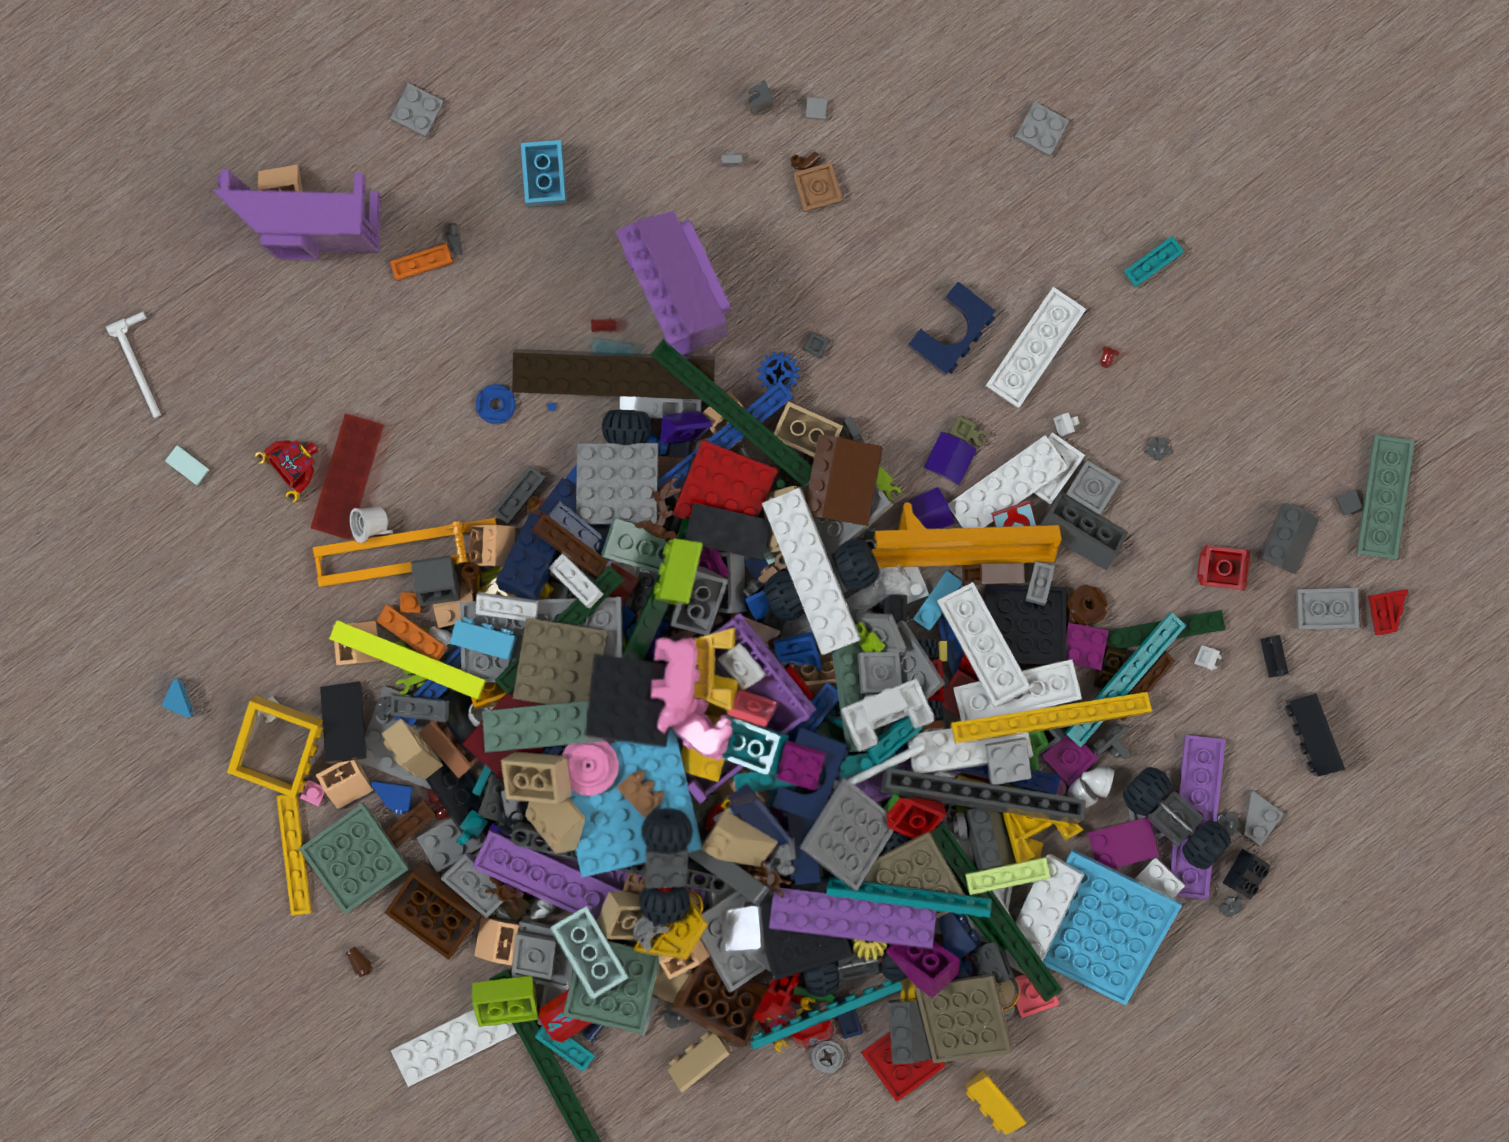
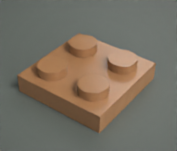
(817, 187)

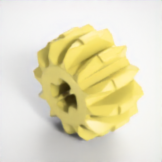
(868, 949)

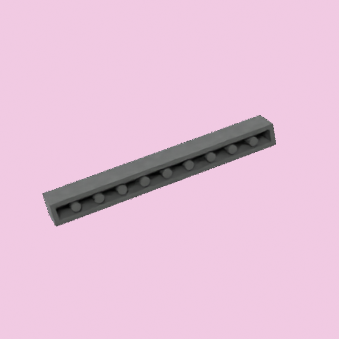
(983, 796)

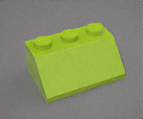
(677, 571)
(505, 1001)

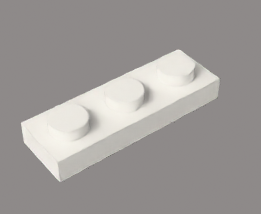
(576, 581)
(506, 606)

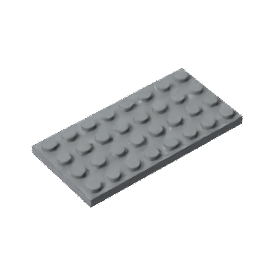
(488, 667)

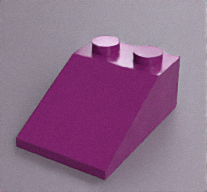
(1124, 843)
(926, 968)

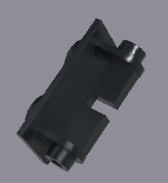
(1274, 656)

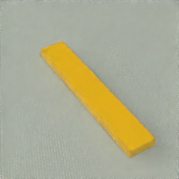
(293, 858)

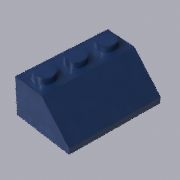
(756, 814)

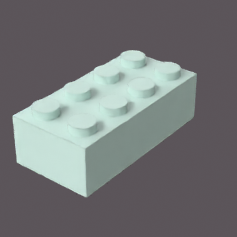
(589, 953)

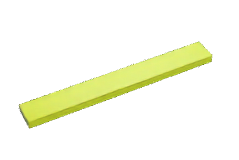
(407, 659)

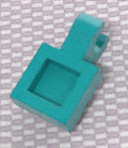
(472, 827)

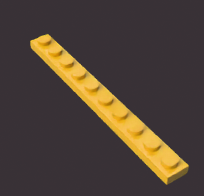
(1051, 718)

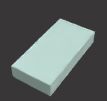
(187, 465)

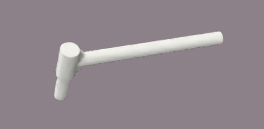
(118, 330)
(884, 765)

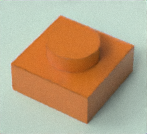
(409, 603)

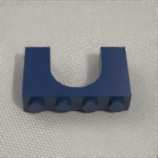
(944, 356)
(812, 804)

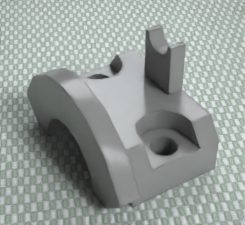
(645, 930)

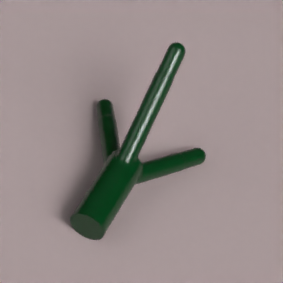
(783, 483)

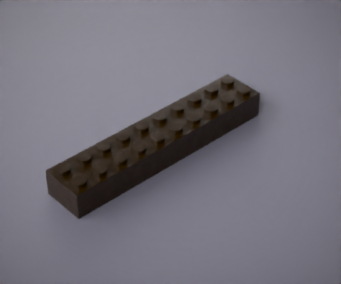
(601, 374)

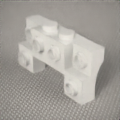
(884, 709)

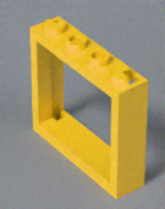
(261, 704)

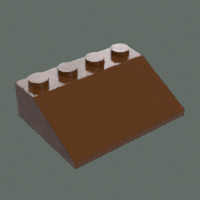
(843, 480)
(433, 911)
(713, 1007)

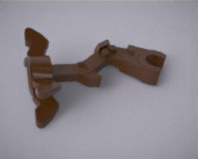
(657, 529)
(769, 878)
(506, 892)

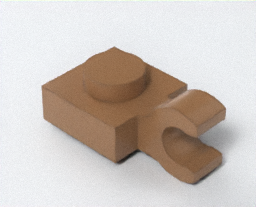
(768, 571)

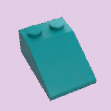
(755, 746)

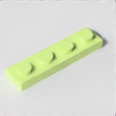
(1007, 875)

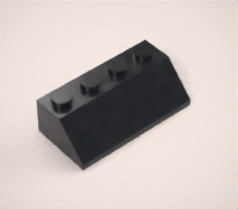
(1314, 734)

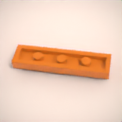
(411, 633)

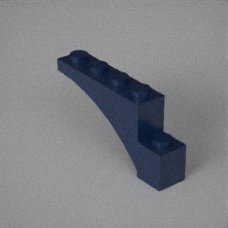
(959, 940)

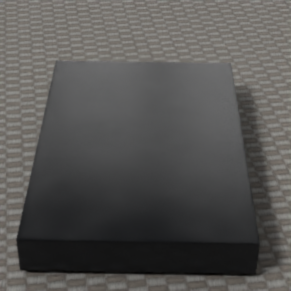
(459, 717)

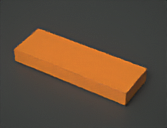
(421, 262)

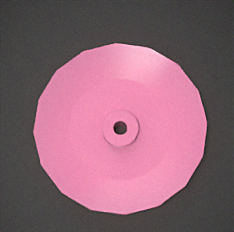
(602, 769)

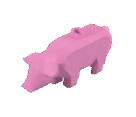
(679, 680)
(701, 733)

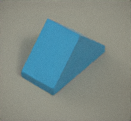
(178, 700)

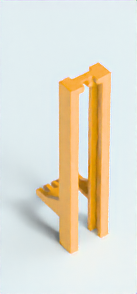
(455, 528)
(963, 545)

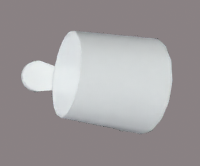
(368, 522)

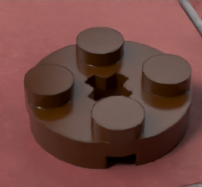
(1078, 609)

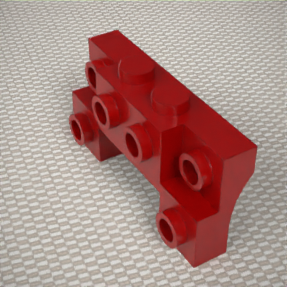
(776, 998)

